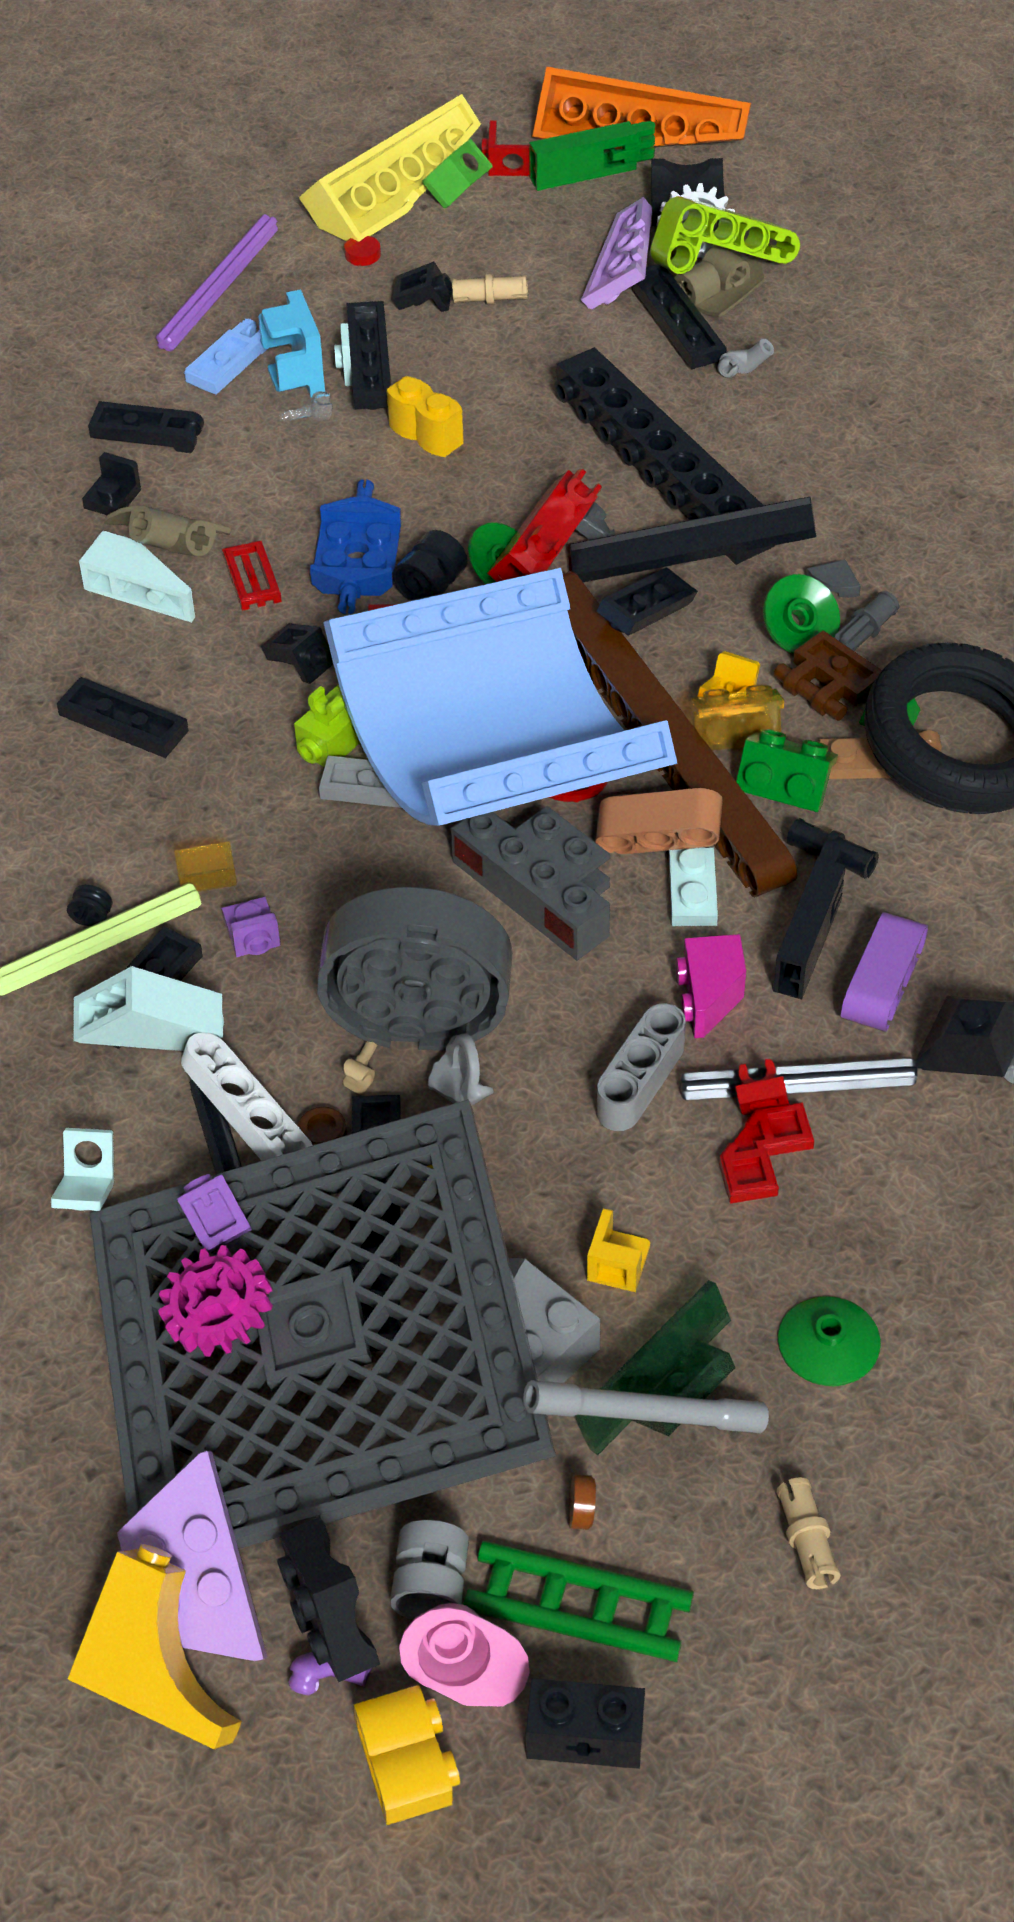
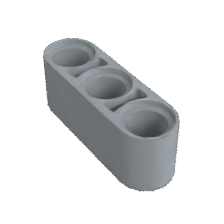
(640, 1067)

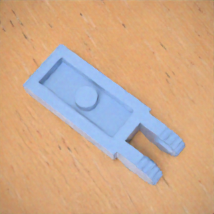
(226, 358)

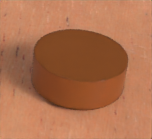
(582, 1501)

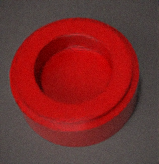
(362, 252)

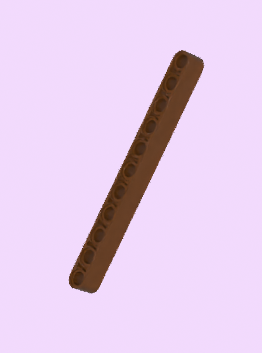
(636, 694)

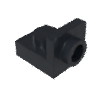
(423, 284)
(115, 486)
(303, 647)

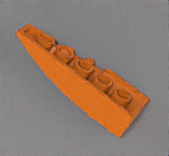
(587, 101)

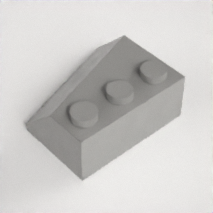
(557, 1327)

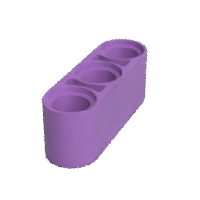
(883, 971)

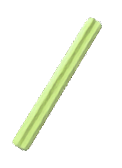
(98, 937)

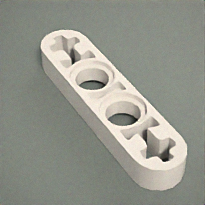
(239, 1109)

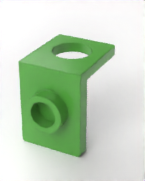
(453, 175)

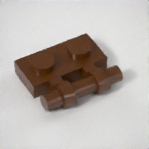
(836, 666)

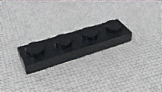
(679, 317)
(368, 354)

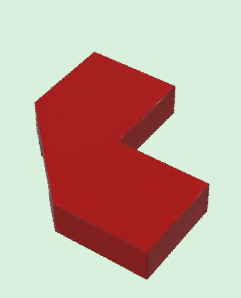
(767, 1132)

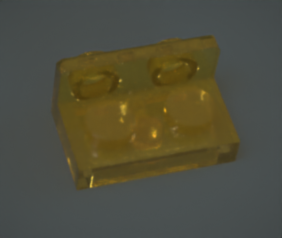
(731, 718)

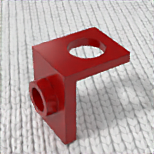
(496, 152)

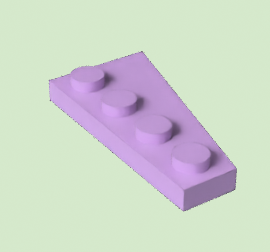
(622, 256)

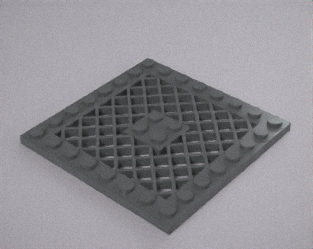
(322, 1332)

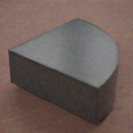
(593, 524)
(837, 578)

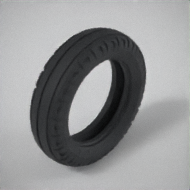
(913, 761)

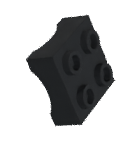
(672, 177)
(325, 1600)

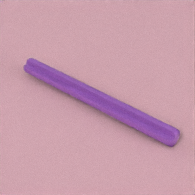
(216, 283)

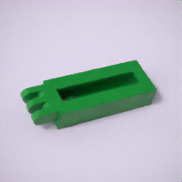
(582, 155)

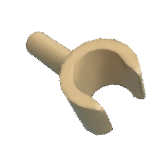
(357, 1073)

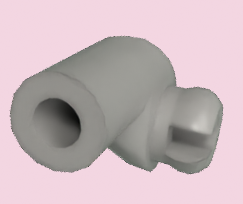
(744, 360)

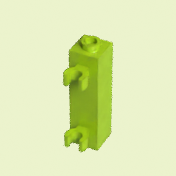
(325, 728)

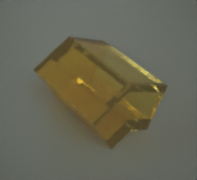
(206, 866)

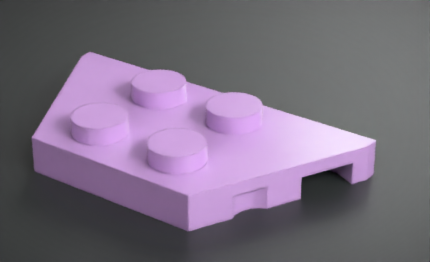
(196, 1530)

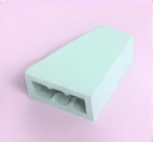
(146, 1012)

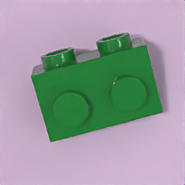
(785, 769)

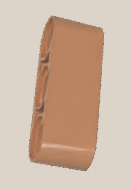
(659, 821)

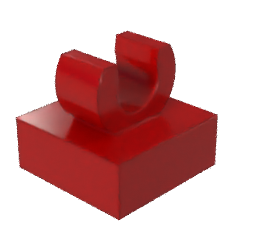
(761, 1093)

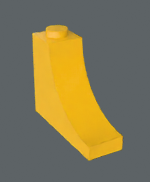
(137, 1652)

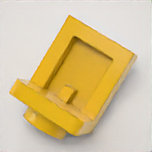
(732, 674)

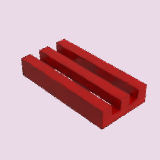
(257, 596)

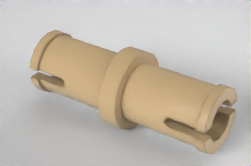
(490, 289)
(808, 1533)

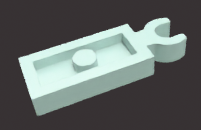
(693, 887)

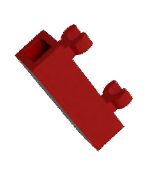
(546, 528)

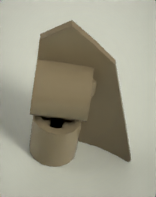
(721, 280)
(167, 529)

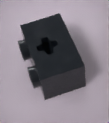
(585, 1723)

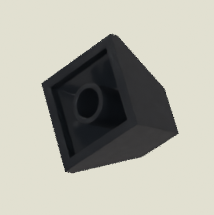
(970, 1037)

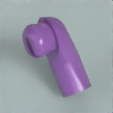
(308, 1672)

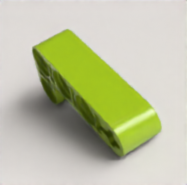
(729, 234)

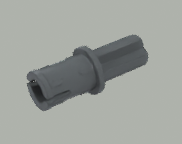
(868, 620)

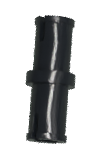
(852, 855)

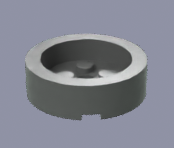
(417, 940)

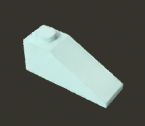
(132, 574)

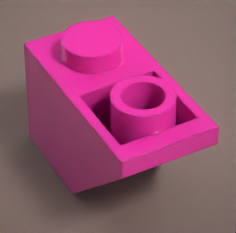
(714, 979)

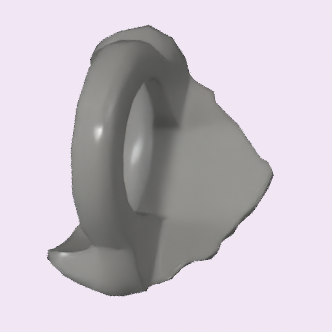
(458, 1072)

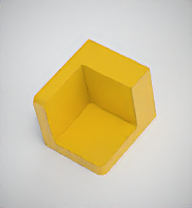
(616, 1257)

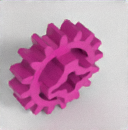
(215, 1300)

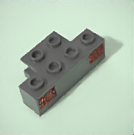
(542, 873)

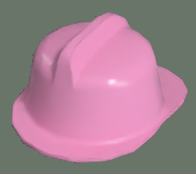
(464, 1656)

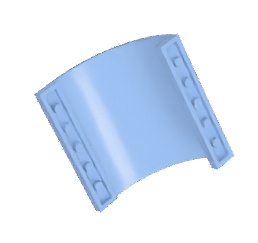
(482, 701)

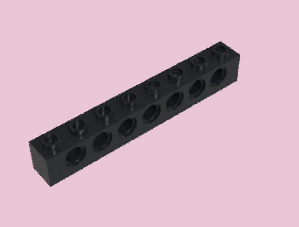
(651, 441)

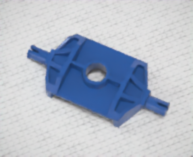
(352, 527)

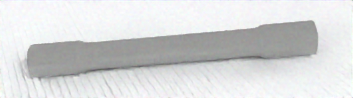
(571, 1400)

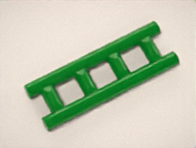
(594, 1629)

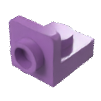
(251, 927)
(213, 1212)

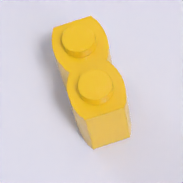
(425, 416)
(405, 1755)

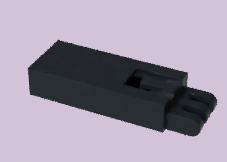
(810, 923)

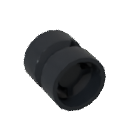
(430, 566)

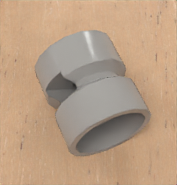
(430, 1567)

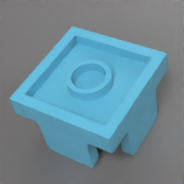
(293, 326)

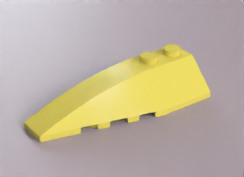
(388, 177)

